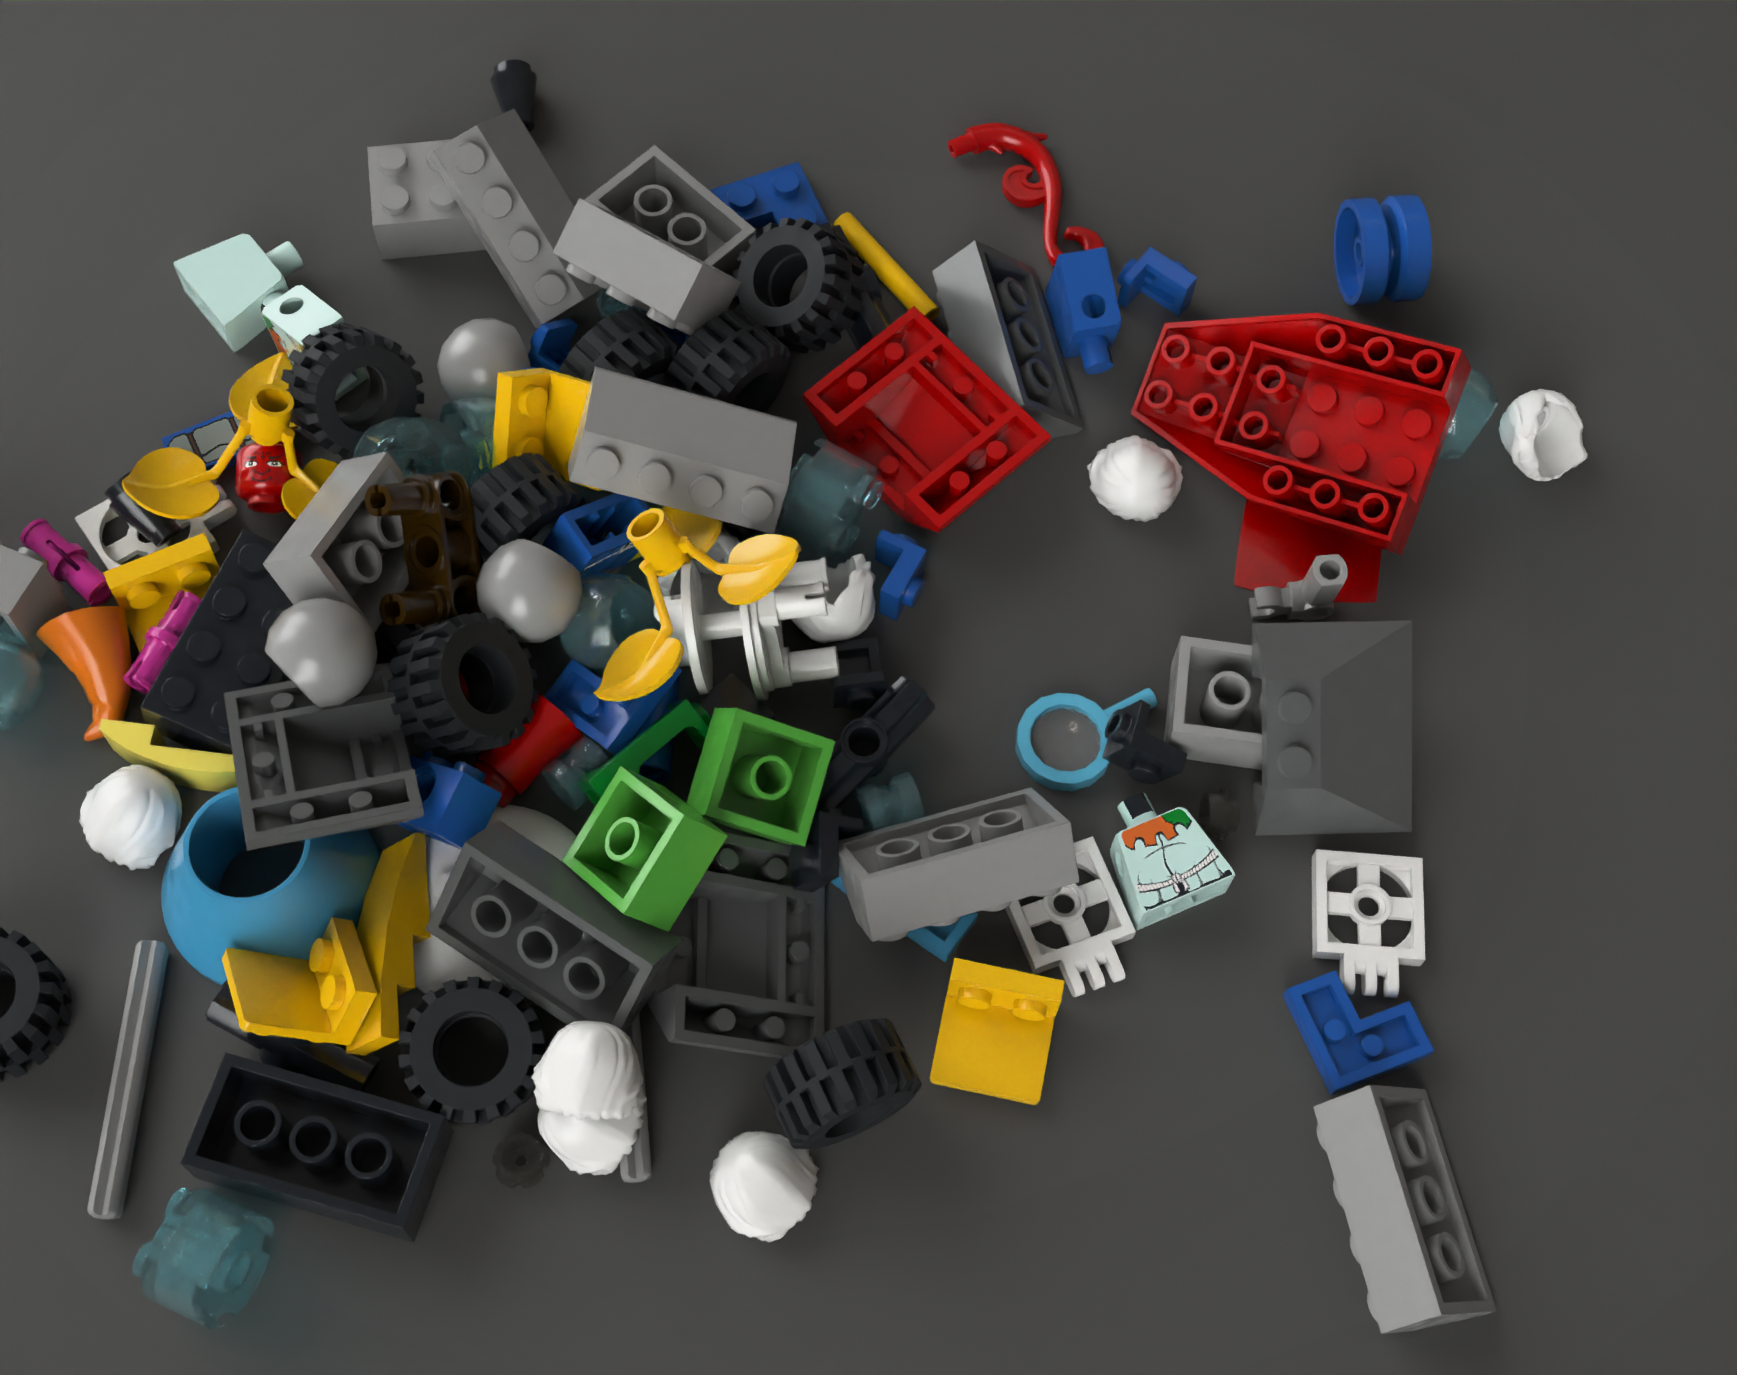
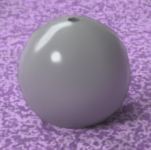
(476, 354)
(529, 590)
(324, 649)

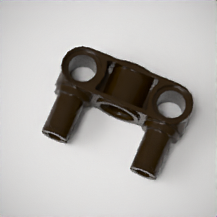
(438, 547)

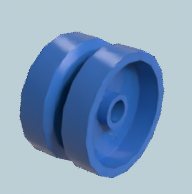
(1382, 249)

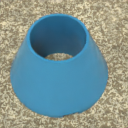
(281, 922)

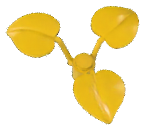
(176, 480)
(667, 542)

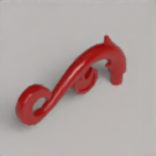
(1014, 183)

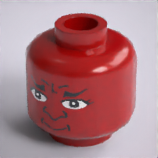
(261, 476)

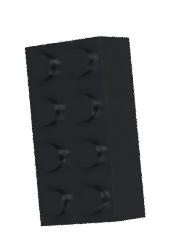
(220, 651)
(318, 1146)

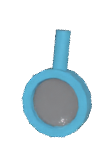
(1064, 739)

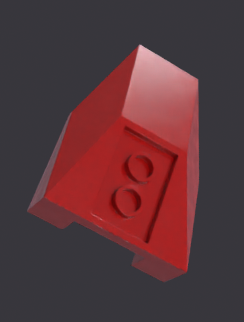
(1308, 415)

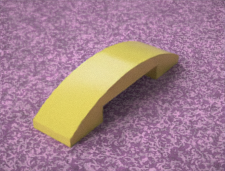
(185, 767)

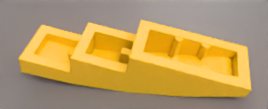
(388, 926)

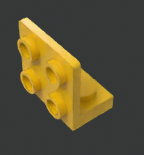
(538, 415)
(151, 582)
(301, 997)
(996, 1031)

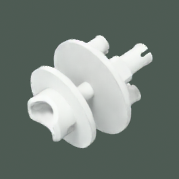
(759, 623)

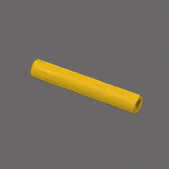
(886, 267)

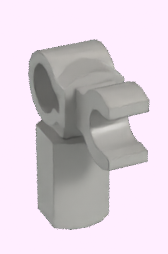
(1306, 598)

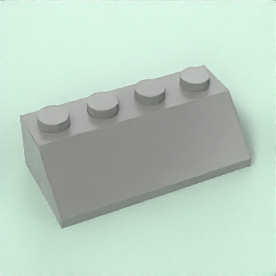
(514, 211)
(683, 451)
(957, 864)
(1402, 1209)

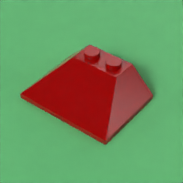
(924, 421)

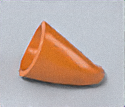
(98, 652)

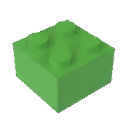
(760, 776)
(644, 849)

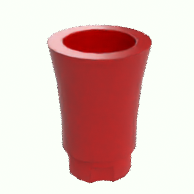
(518, 764)

